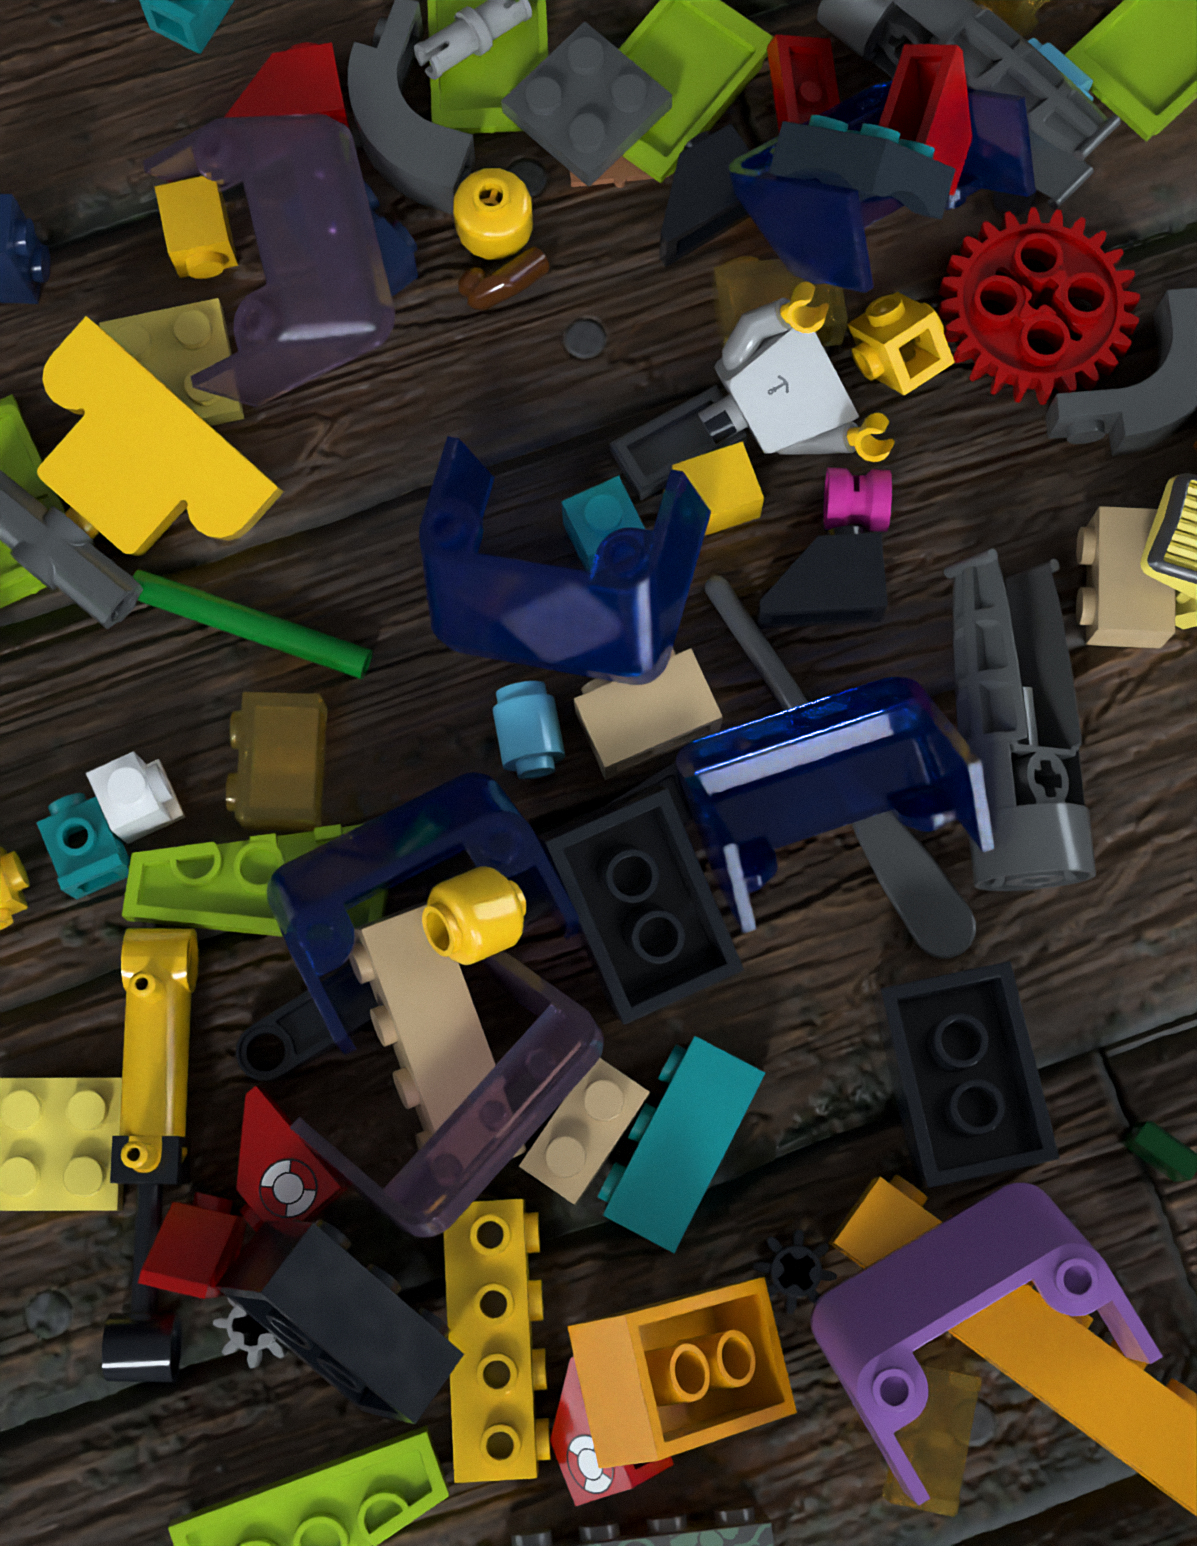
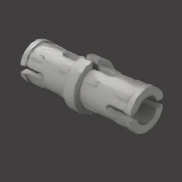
(470, 33)

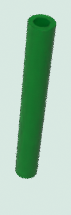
(253, 624)

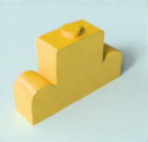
(141, 452)

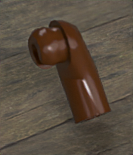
(505, 282)

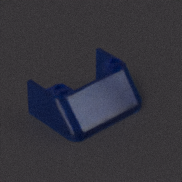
(822, 225)
(592, 624)
(823, 770)
(319, 886)

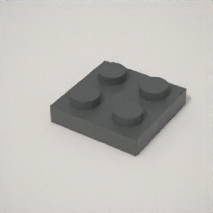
(587, 103)

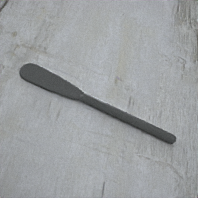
(904, 867)

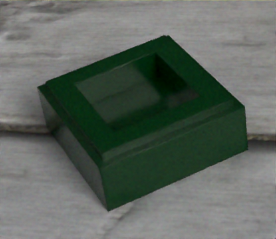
(1161, 1151)

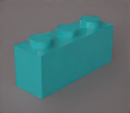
(680, 1142)

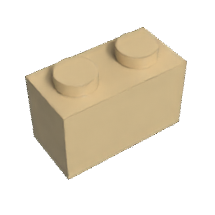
(1119, 599)
(644, 721)
(585, 1131)

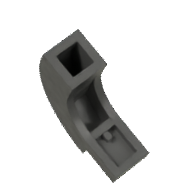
(406, 150)
(1146, 411)

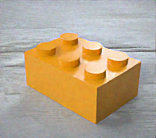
(681, 1372)

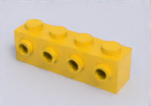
(491, 1323)

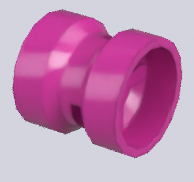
(857, 499)

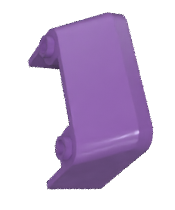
(944, 1278)

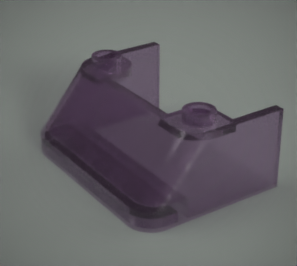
(315, 243)
(492, 1119)

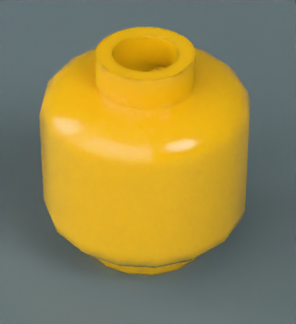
(493, 213)
(474, 915)

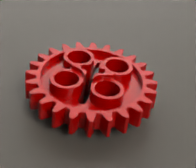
(1074, 269)

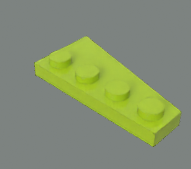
(224, 883)
(334, 1504)

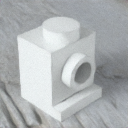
(135, 796)

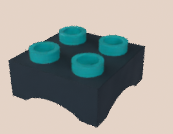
(865, 161)

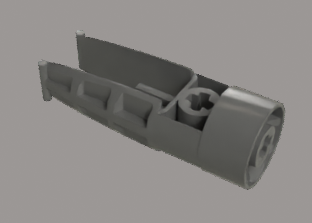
(996, 59)
(1021, 723)

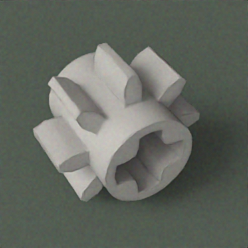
(245, 1338)

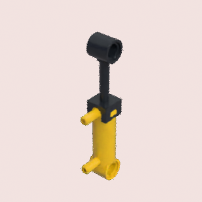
(151, 1147)

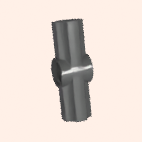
(64, 556)

